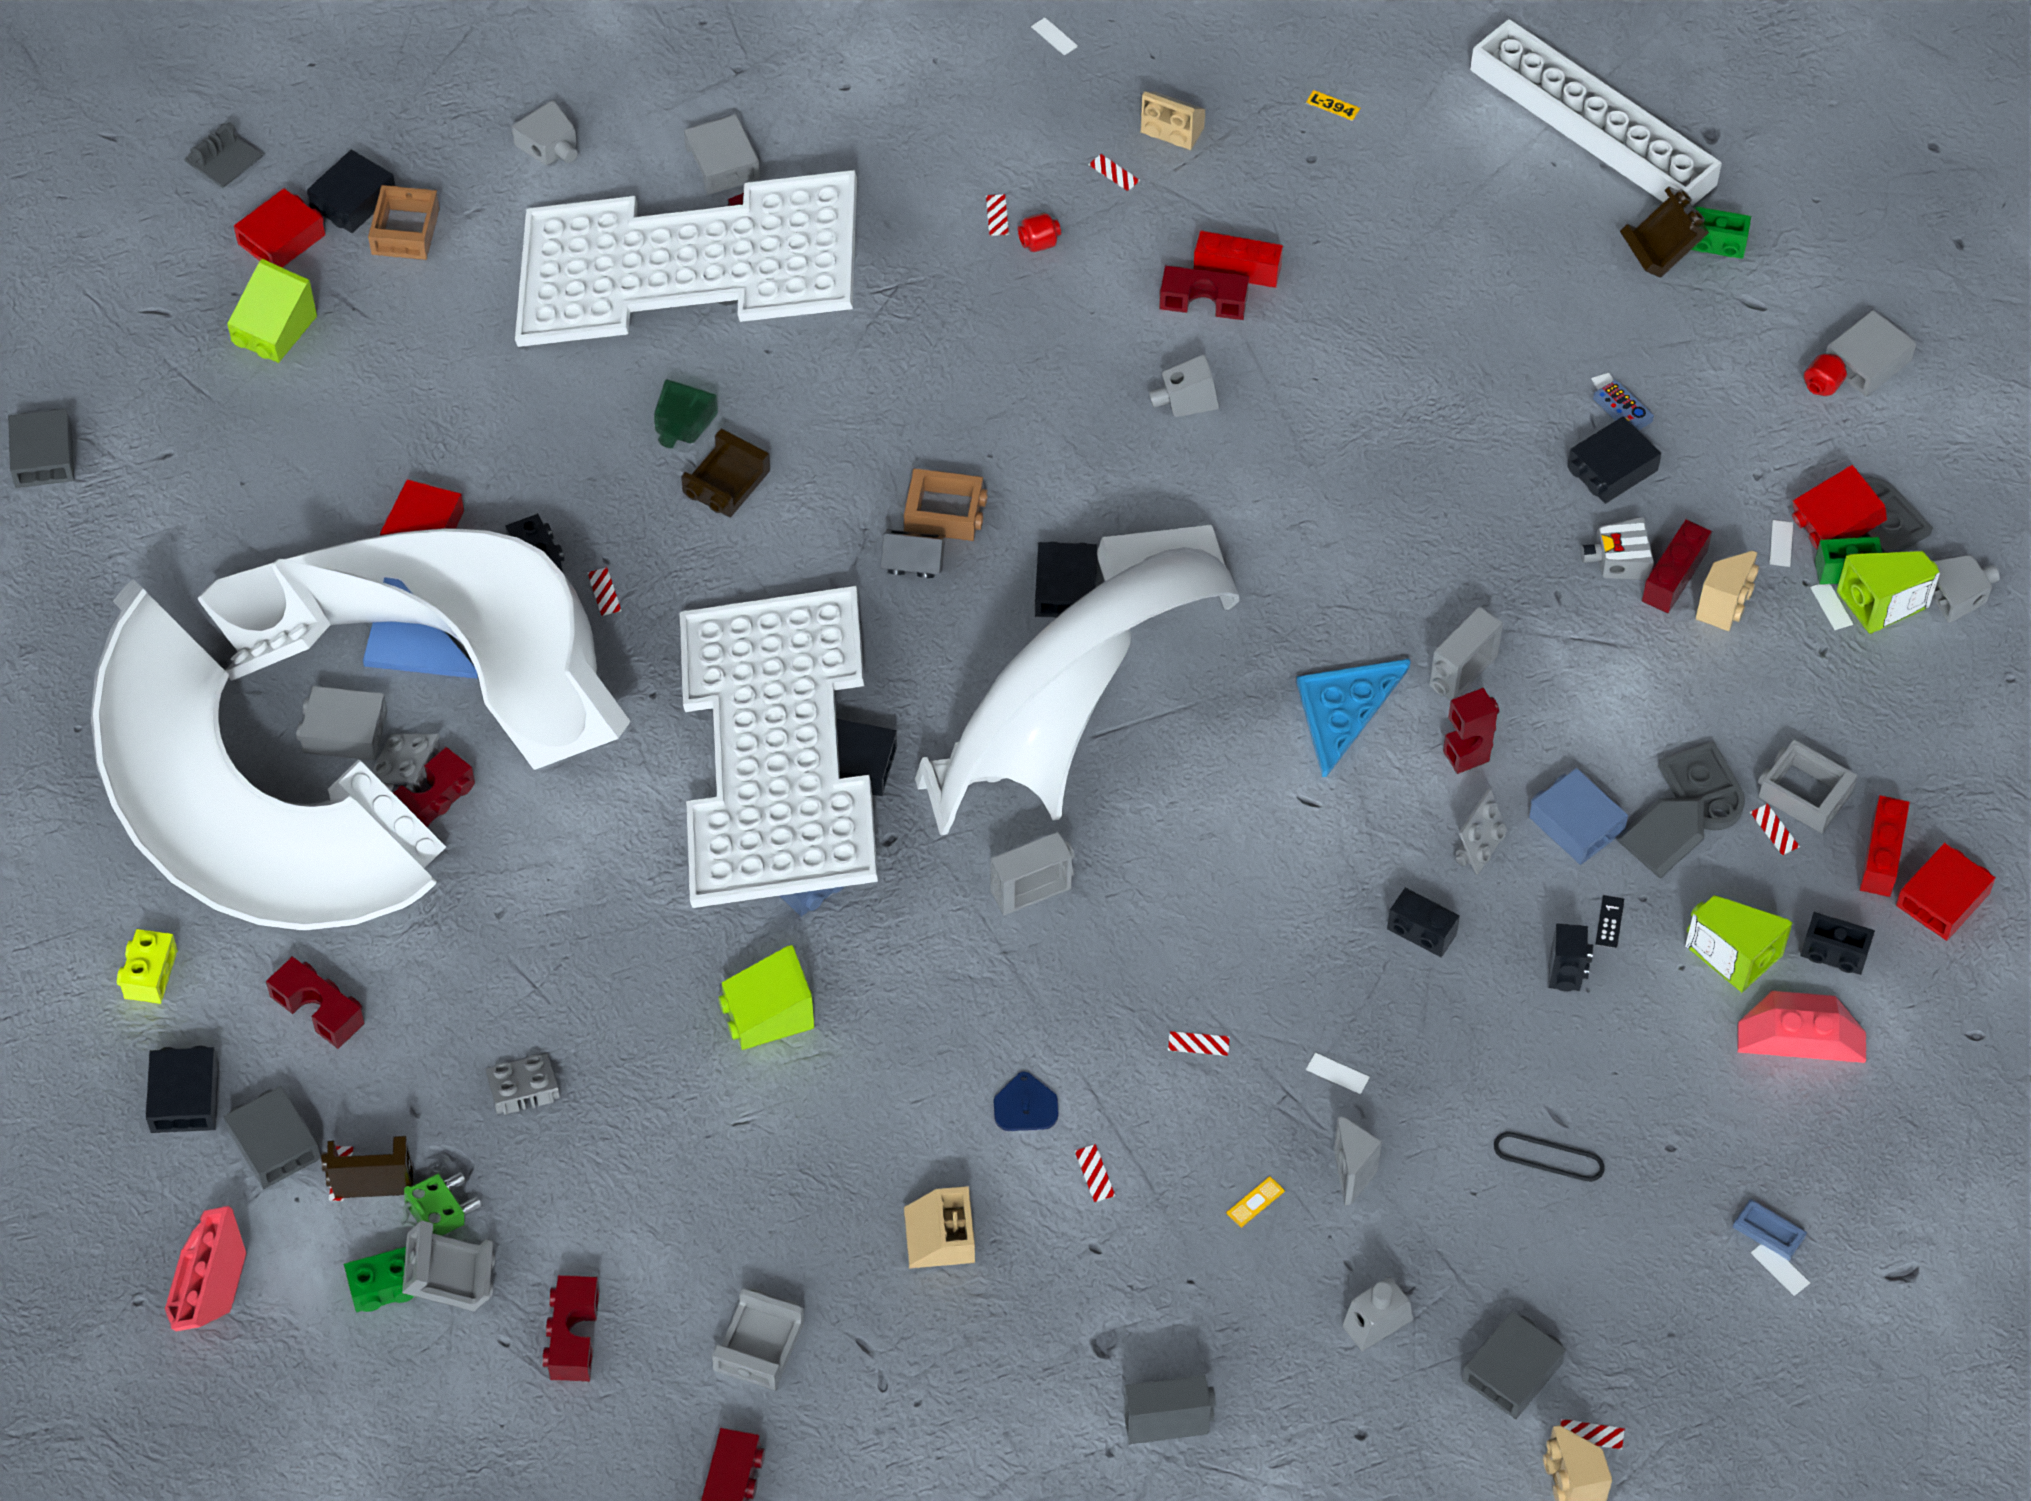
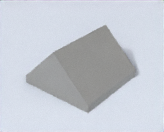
(1356, 1158)

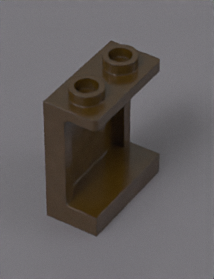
(1666, 233)
(727, 474)
(369, 1173)

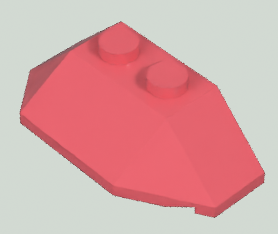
(1802, 1028)
(207, 1271)

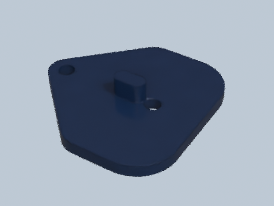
(1025, 1096)

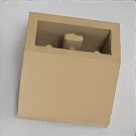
(1171, 119)
(1726, 590)
(940, 1229)
(1576, 1467)

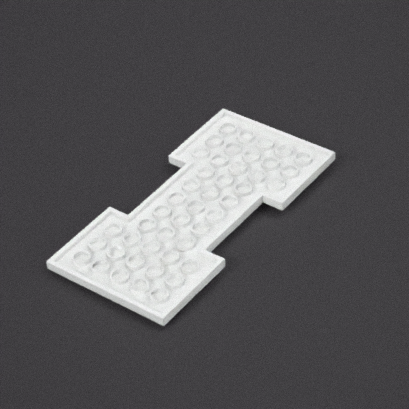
(774, 254)
(780, 803)

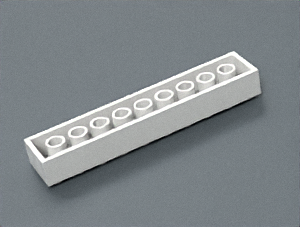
(1593, 114)

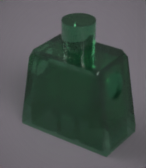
(683, 413)

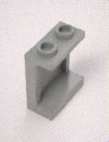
(722, 154)
(447, 1268)
(759, 1339)

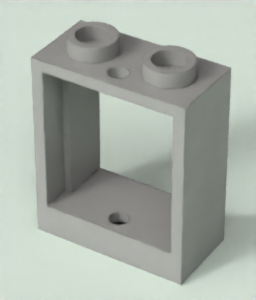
(1465, 654)
(1817, 766)
(1031, 873)

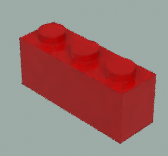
(1239, 256)
(1884, 846)

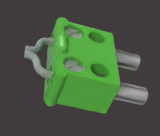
(435, 1204)

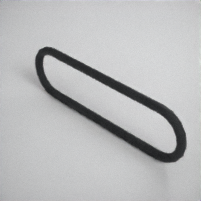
(1552, 1145)

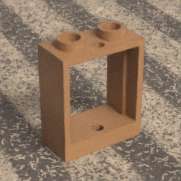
(403, 243)
(944, 524)

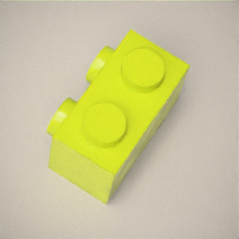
(147, 966)

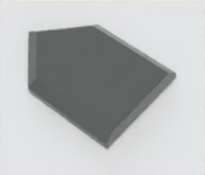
(1665, 833)

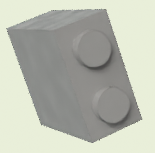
(1872, 352)
(342, 723)

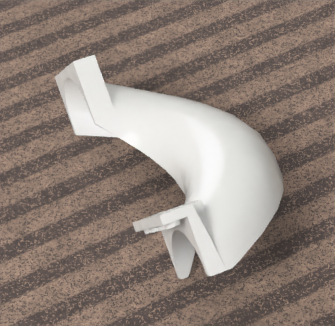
(477, 585)
(1049, 690)
(213, 828)

